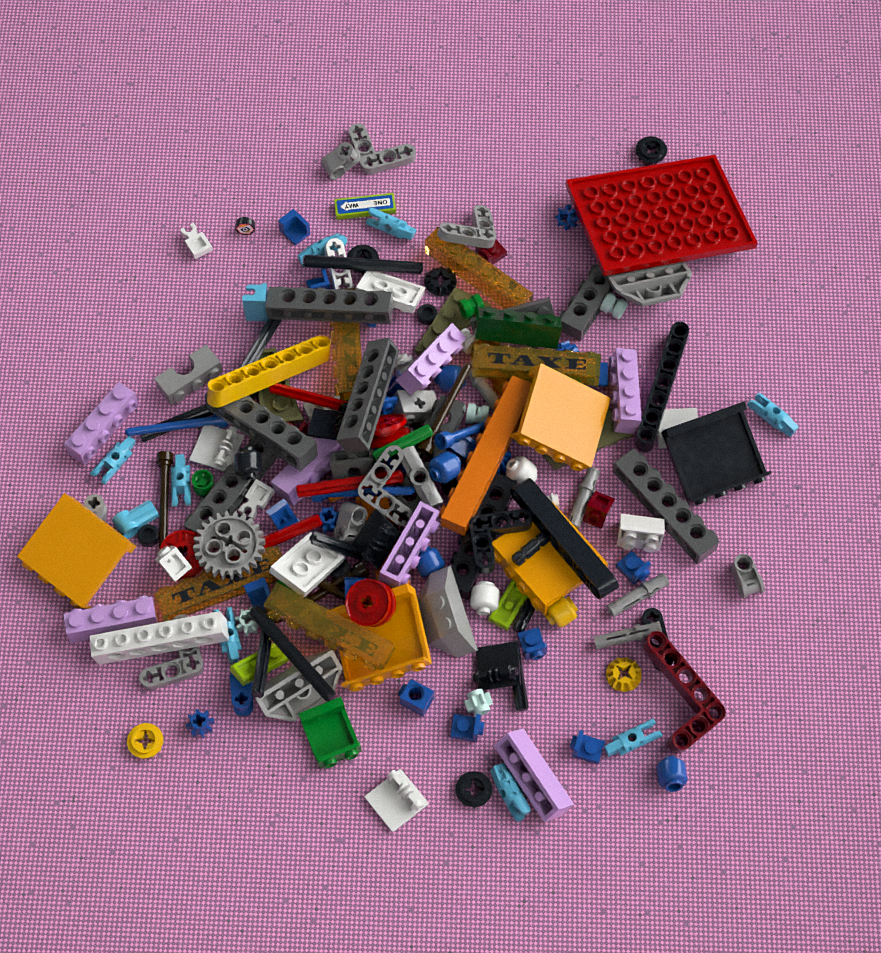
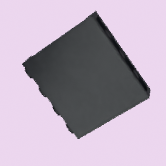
(715, 454)

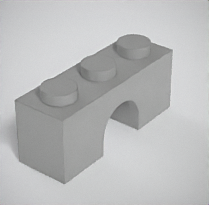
(176, 386)

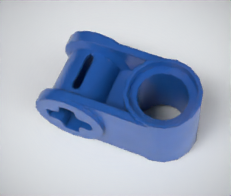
(241, 693)

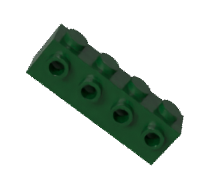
(517, 327)

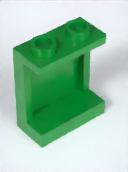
(330, 733)

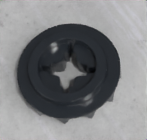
(651, 143)
(368, 251)
(432, 285)
(481, 781)

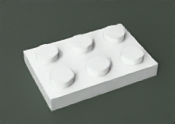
(404, 293)
(305, 566)

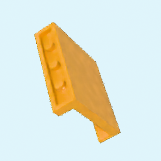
(562, 418)
(74, 551)
(544, 575)
(406, 634)

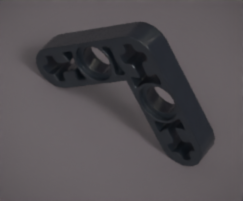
(485, 534)

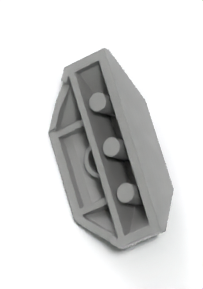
(652, 284)
(444, 615)
(292, 693)

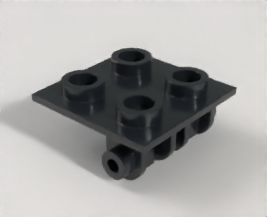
(326, 423)
(376, 539)
(498, 666)

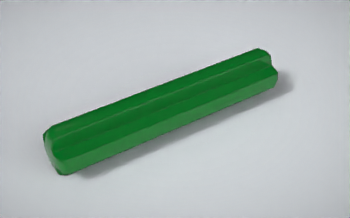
(406, 441)

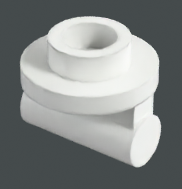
(403, 362)

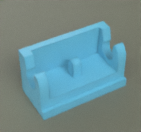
(255, 304)

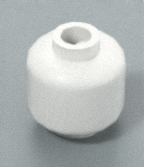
(521, 469)
(484, 598)

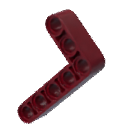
(686, 690)

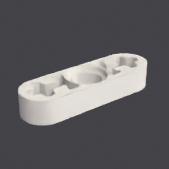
(347, 281)

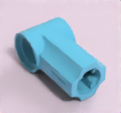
(131, 521)

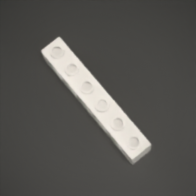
(159, 638)

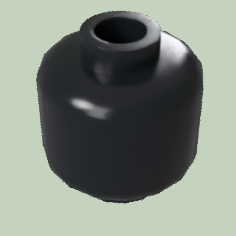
(247, 463)

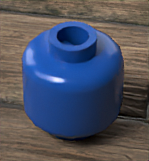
(447, 377)
(444, 467)
(429, 561)
(671, 774)

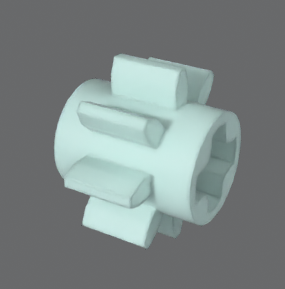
(244, 617)
(478, 702)

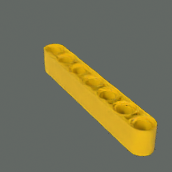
(268, 371)

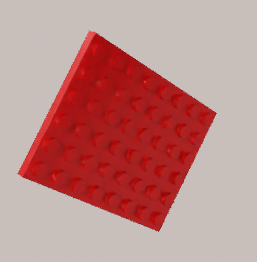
(660, 214)

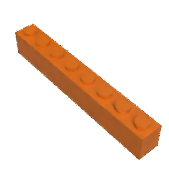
(486, 458)

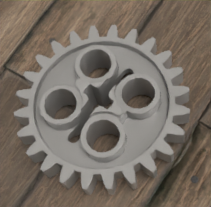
(238, 529)

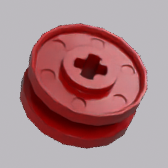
(389, 429)
(184, 542)
(370, 590)

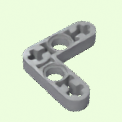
(372, 156)
(477, 235)
(379, 483)
(182, 664)

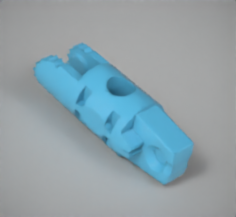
(390, 224)
(318, 247)
(773, 414)
(121, 452)
(180, 480)
(233, 645)
(622, 744)
(510, 792)

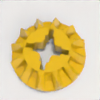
(623, 684)
(138, 733)

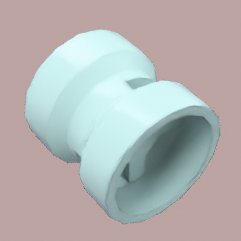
(614, 305)
(482, 413)

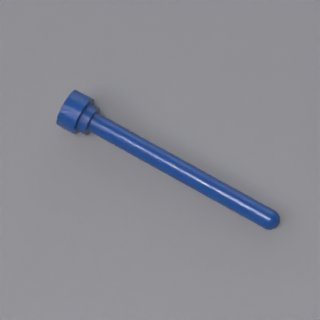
(155, 428)
(445, 439)
(401, 490)

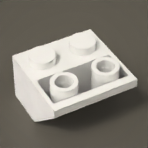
(640, 532)

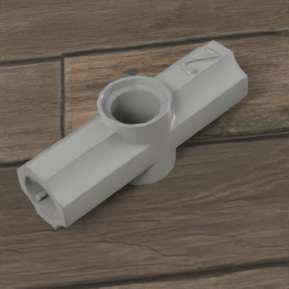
(414, 466)

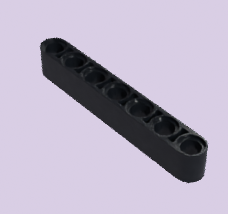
(662, 394)
(565, 539)

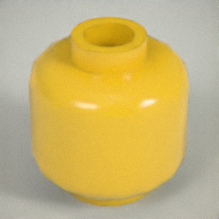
(562, 612)

